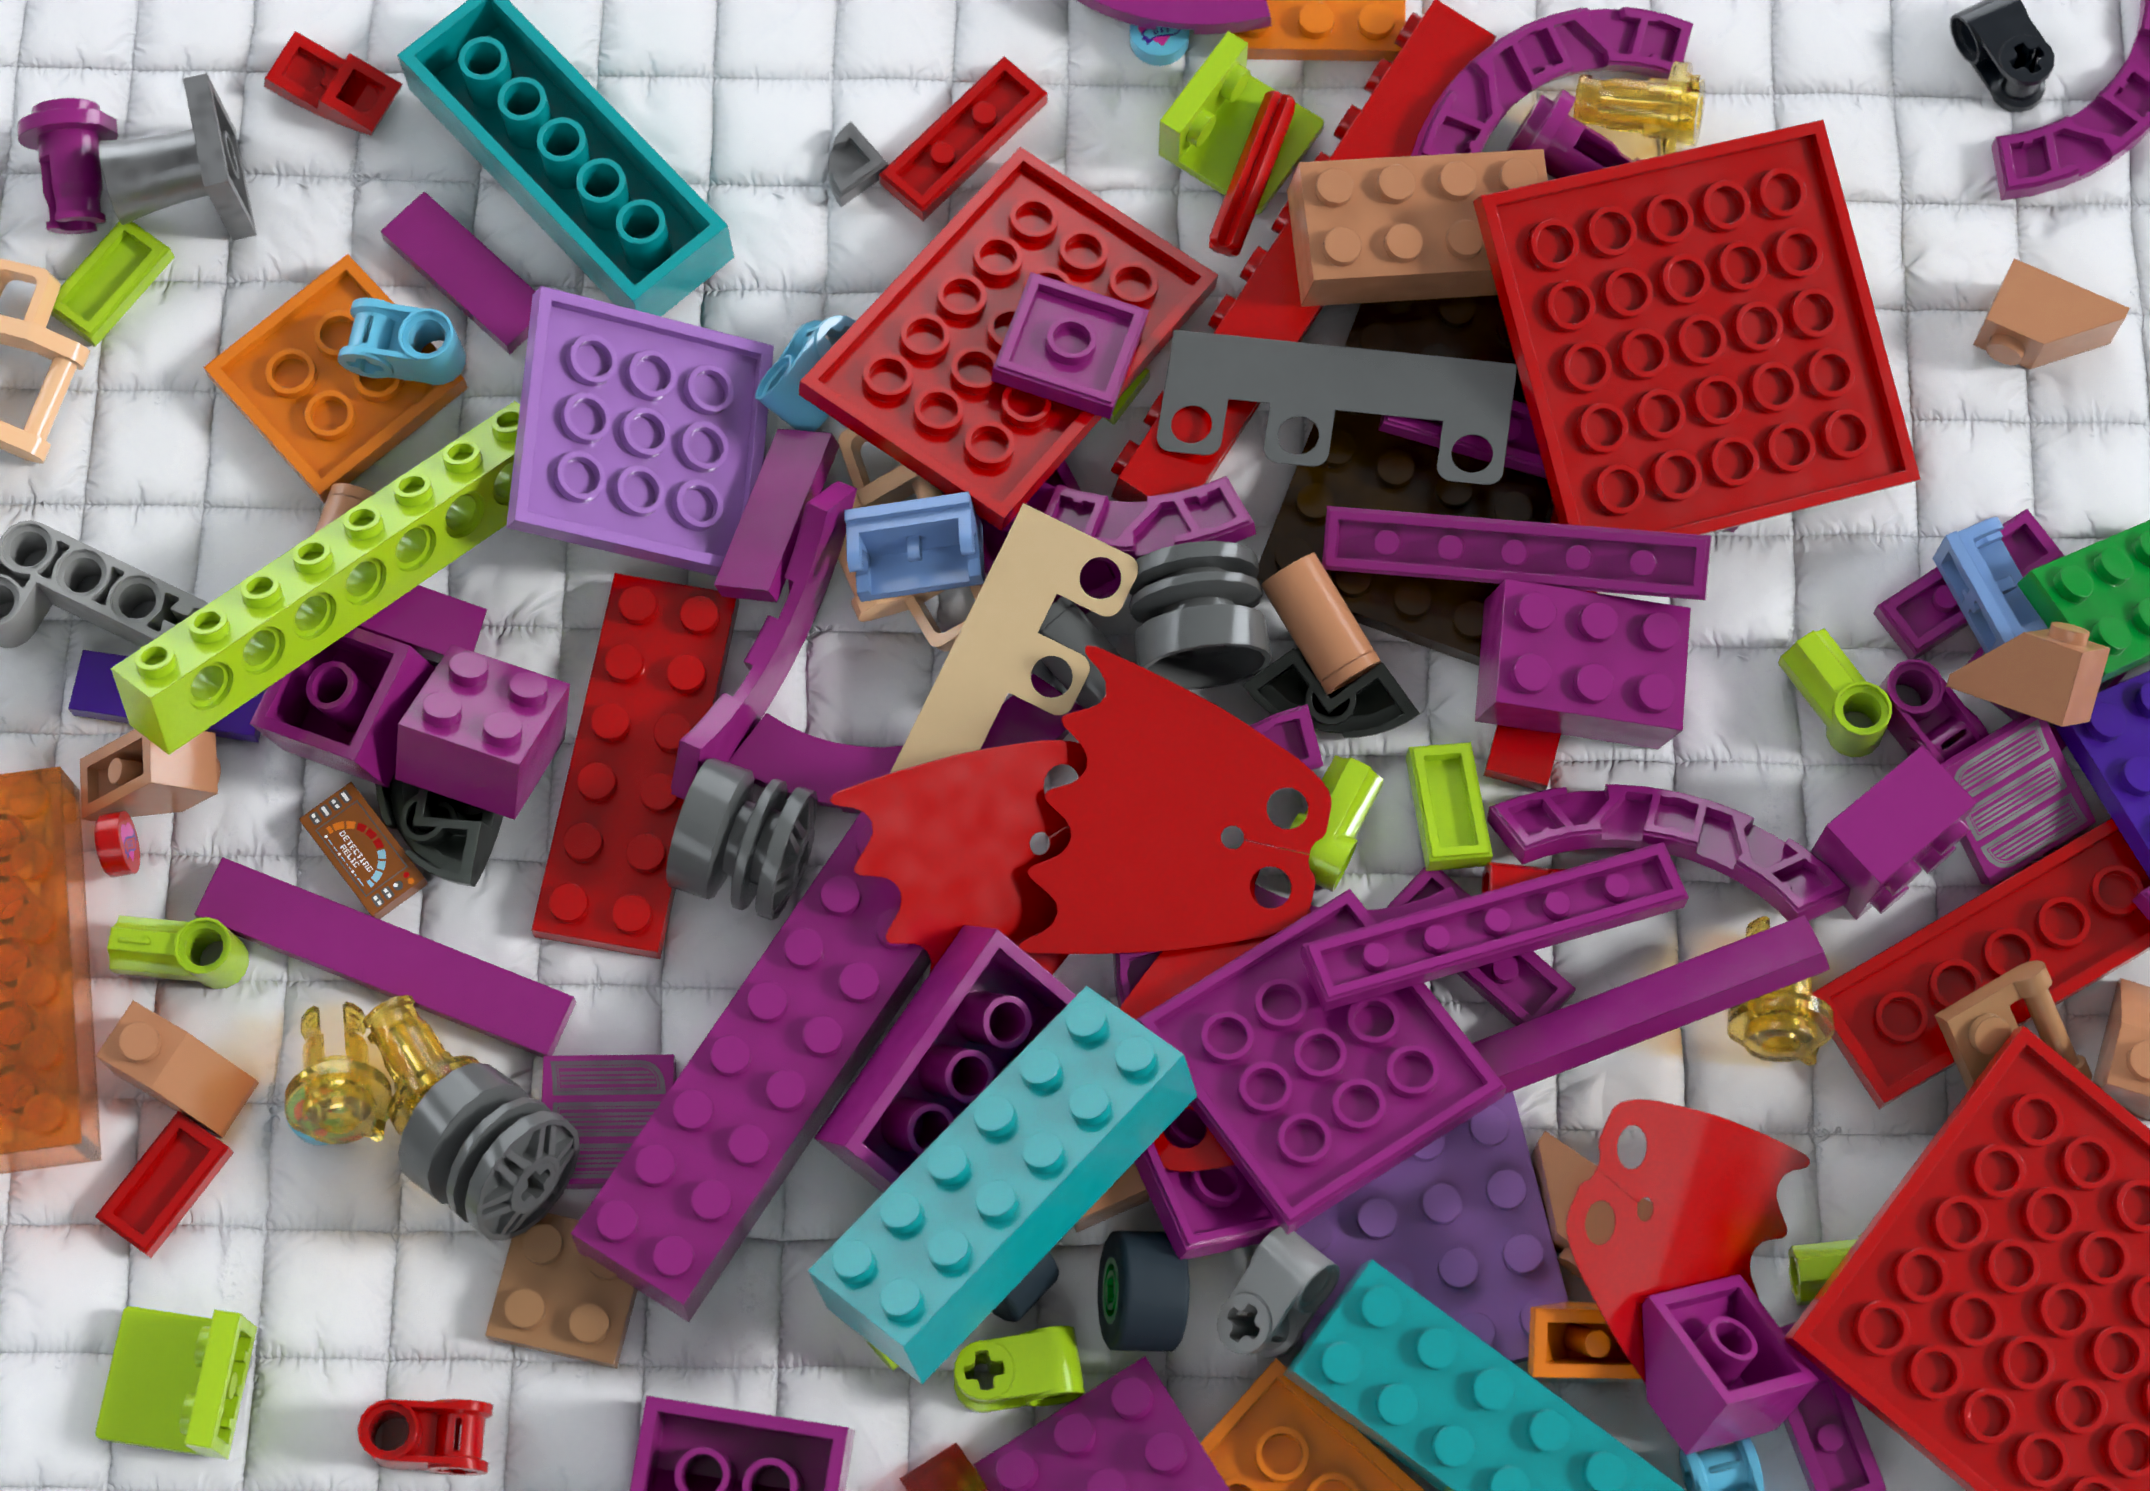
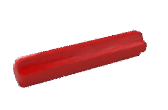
(1252, 173)

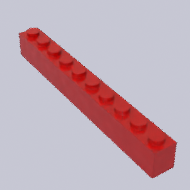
(1270, 302)

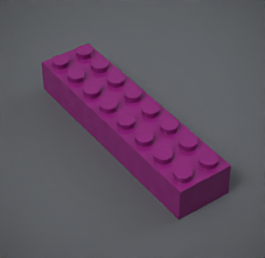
(756, 1088)

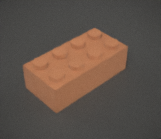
(1398, 224)

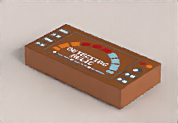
(363, 851)

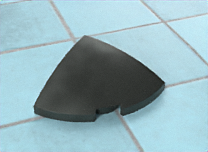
(1357, 710)
(442, 832)

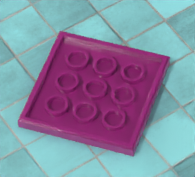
(1312, 1095)

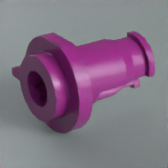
(1566, 142)
(67, 143)

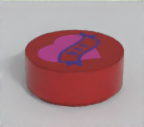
(117, 844)

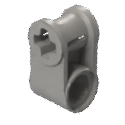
(1280, 1293)

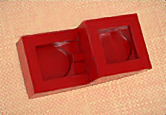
(331, 86)

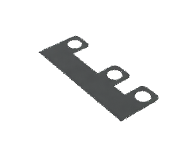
(1320, 378)

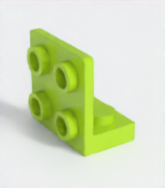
(1214, 118)
(177, 1381)

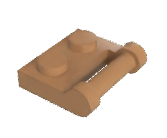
(1984, 1020)

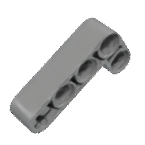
(57, 579)

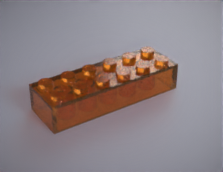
(44, 978)

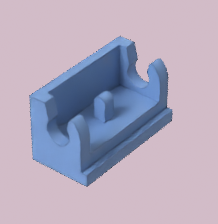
(915, 546)
(1985, 584)

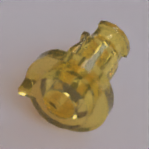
(1656, 107)
(1783, 1023)
(409, 1054)
(337, 1095)

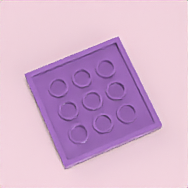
(636, 432)
(1456, 1228)

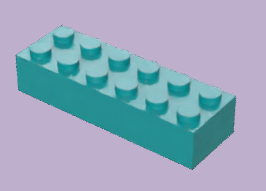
(566, 156)
(1003, 1183)
(1452, 1400)

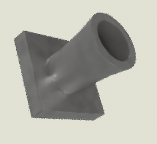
(182, 166)

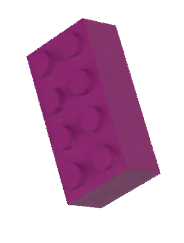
(942, 1053)

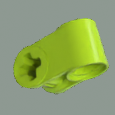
(1032, 1369)

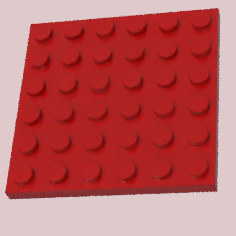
(1698, 337)
(2007, 1288)

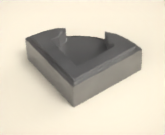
(853, 164)

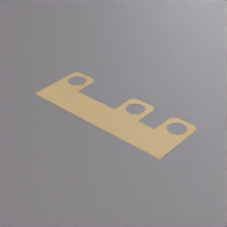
(1003, 640)

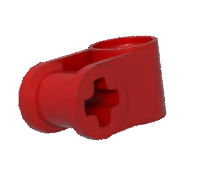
(432, 1435)

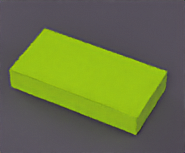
(110, 281)
(1448, 806)

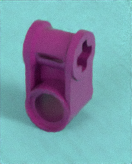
(1939, 718)

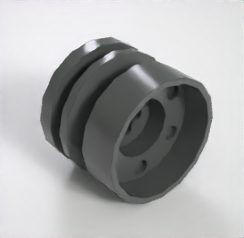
(1200, 614)
(729, 834)
(488, 1151)

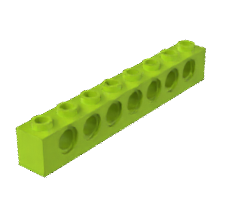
(321, 588)

